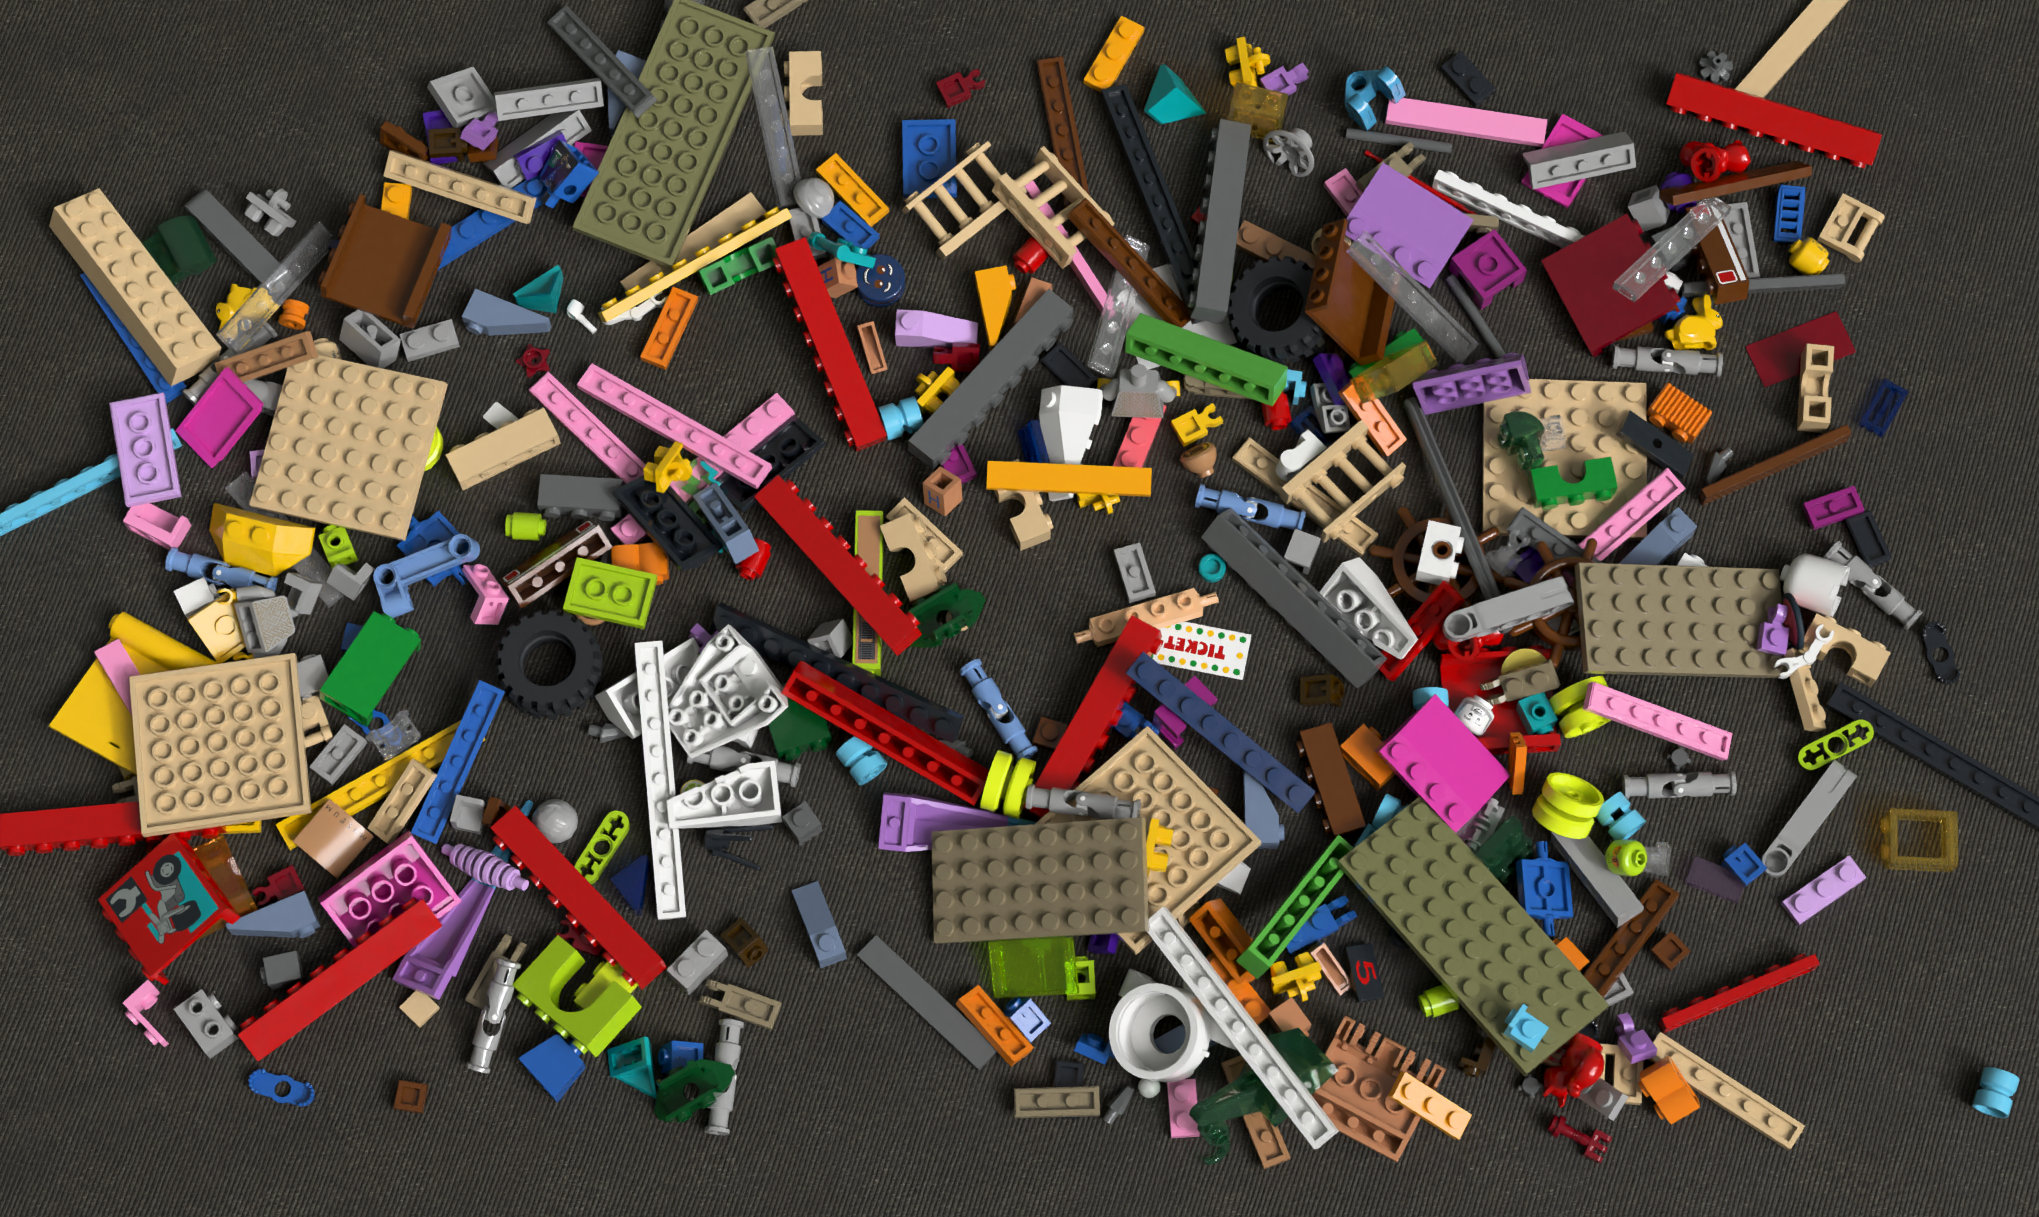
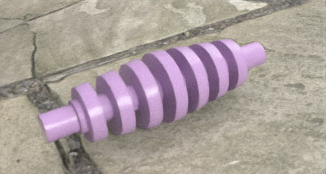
(485, 867)

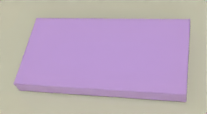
(145, 449)

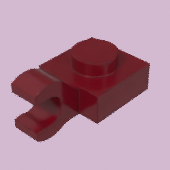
(962, 356)

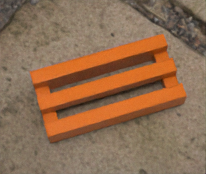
(1516, 762)

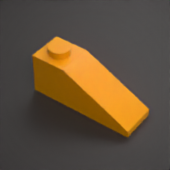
(995, 296)

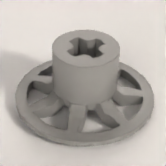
(1292, 148)

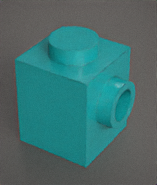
(1536, 714)

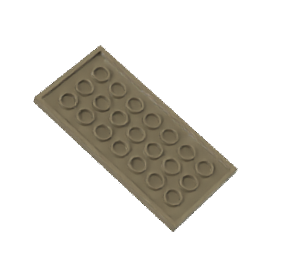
(1675, 619)
(1040, 881)

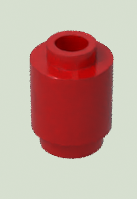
(1030, 256)
(1277, 415)
(755, 564)

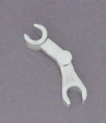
(638, 312)
(1808, 658)

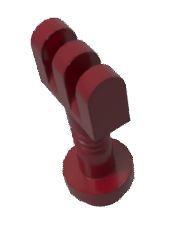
(1558, 1126)

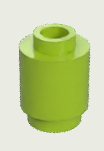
(525, 526)
(1437, 1001)

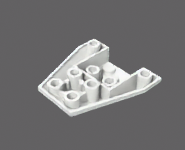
(724, 695)

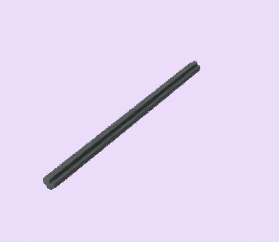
(1452, 500)

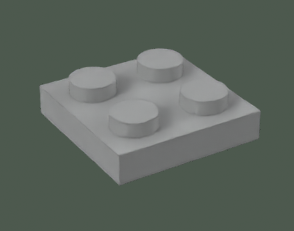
(462, 97)

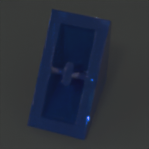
(632, 883)

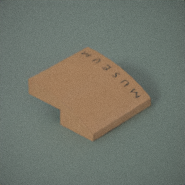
(333, 839)

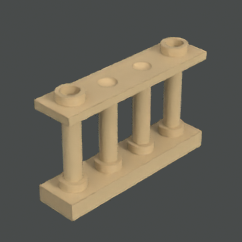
(1028, 210)
(967, 225)
(1337, 456)

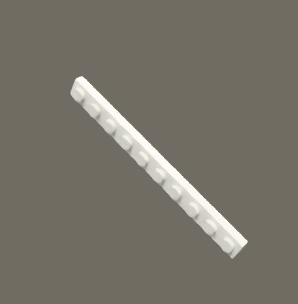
(1516, 215)
(659, 779)
(1241, 1029)

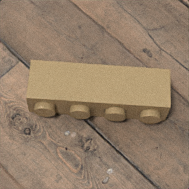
(502, 448)

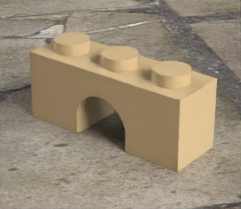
(803, 72)
(1814, 403)
(1031, 525)
(926, 575)
(1866, 656)

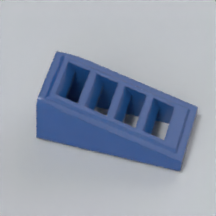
(1788, 193)

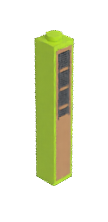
(869, 547)

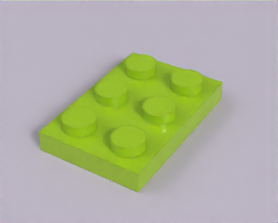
(610, 593)

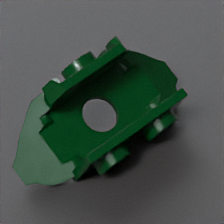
(963, 605)
(708, 1075)

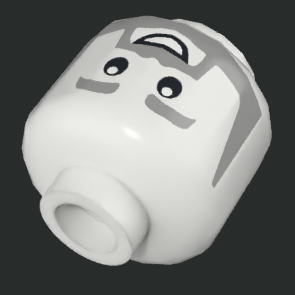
(1475, 714)

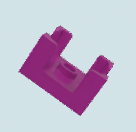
(1488, 267)
(1170, 724)

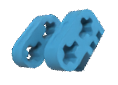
(1357, 100)

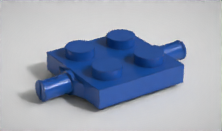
(427, 534)
(1544, 888)

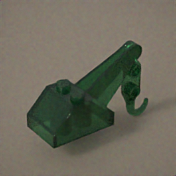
(1250, 1095)

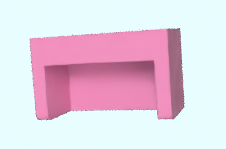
(157, 525)

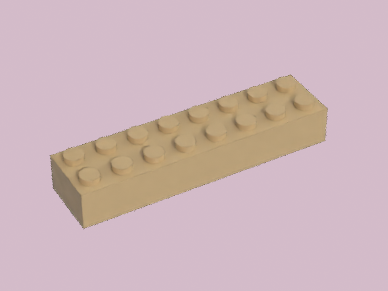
(134, 286)

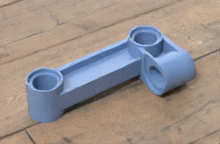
(418, 566)

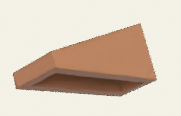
(1033, 294)
(871, 347)
(1330, 967)

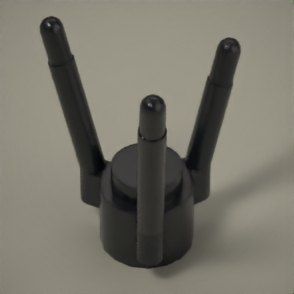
(720, 838)

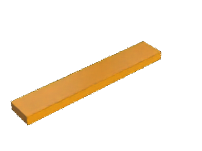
(1069, 478)

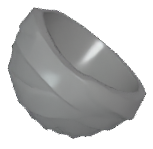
(814, 197)
(555, 820)

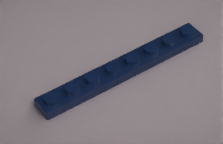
(1220, 732)

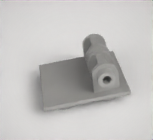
(1481, 825)

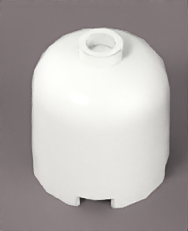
(1815, 582)

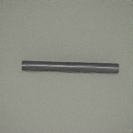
(1398, 140)
(1475, 316)

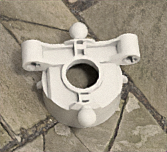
(1134, 1024)

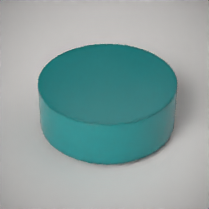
(1212, 568)

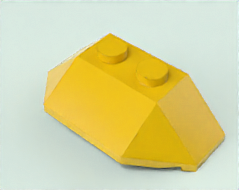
(259, 540)

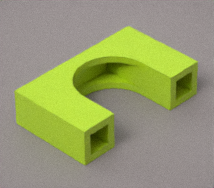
(590, 1027)

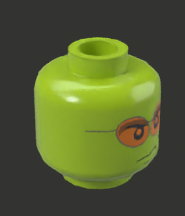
(1626, 857)

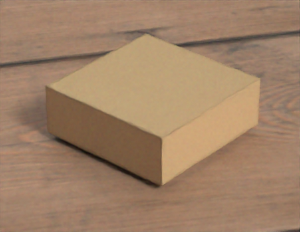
(419, 1008)

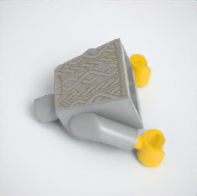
(1138, 392)
(263, 620)

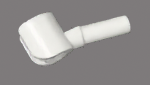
(574, 312)

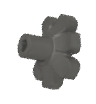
(1715, 67)

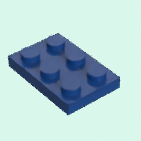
(928, 155)

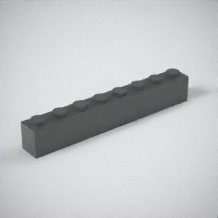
(1220, 221)
(991, 379)
(1293, 598)

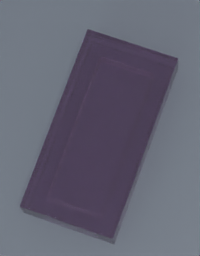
(1714, 880)

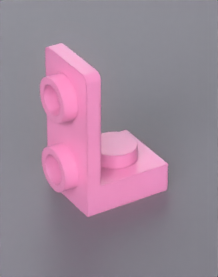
(491, 597)
(142, 999)

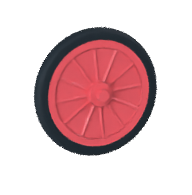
(1793, 621)

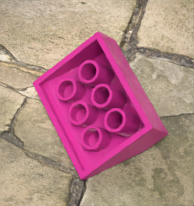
(1443, 763)
(384, 886)

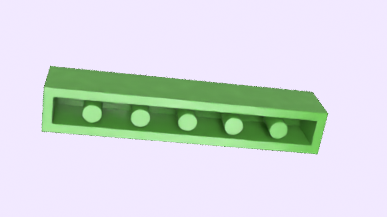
(1206, 359)
(1295, 909)

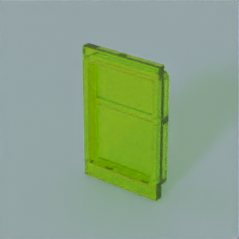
(1033, 967)

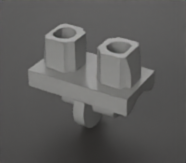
(260, 205)

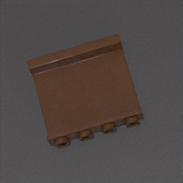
(384, 263)
(1347, 299)

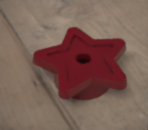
(534, 353)

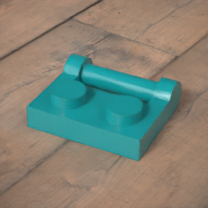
(842, 250)

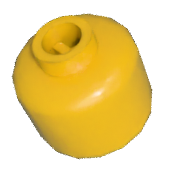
(1808, 256)

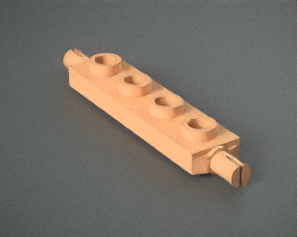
(1157, 613)

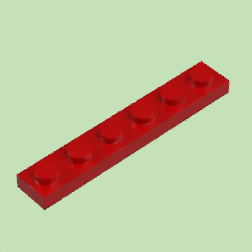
(1748, 987)

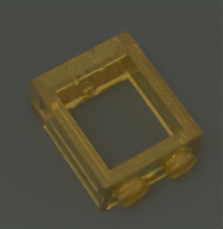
(1267, 118)
(1394, 372)
(1949, 840)

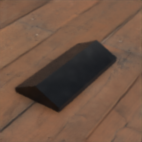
(785, 451)
(669, 523)

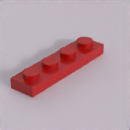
(1425, 625)

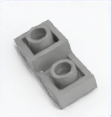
(1330, 416)

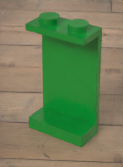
(369, 667)

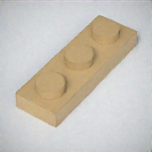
(946, 551)
(1806, 695)
(402, 801)

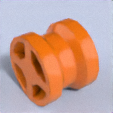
(293, 314)

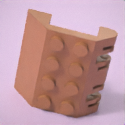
(1359, 1090)

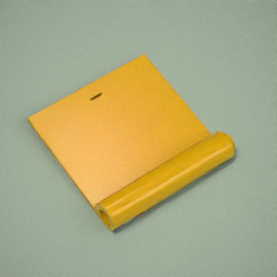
(95, 711)

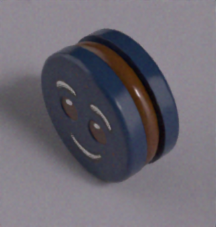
(882, 283)

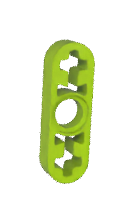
(1838, 733)
(584, 860)

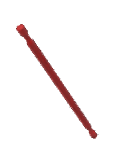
(1427, 187)

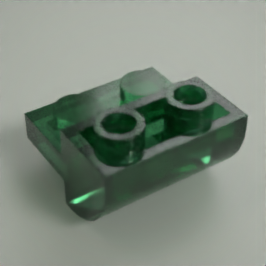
(180, 249)
(1522, 435)
(1504, 849)

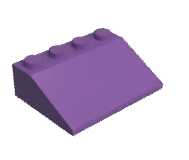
(1408, 223)
(1472, 383)

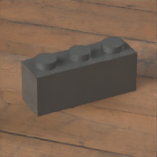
(579, 497)

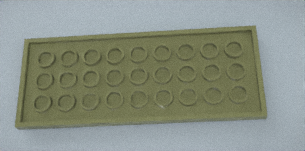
(669, 154)
(1471, 931)

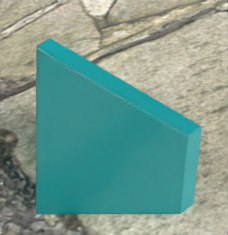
(1171, 99)
(542, 292)
(634, 1065)

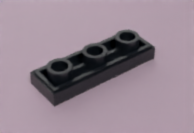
(1654, 444)

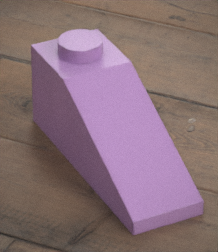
(931, 329)

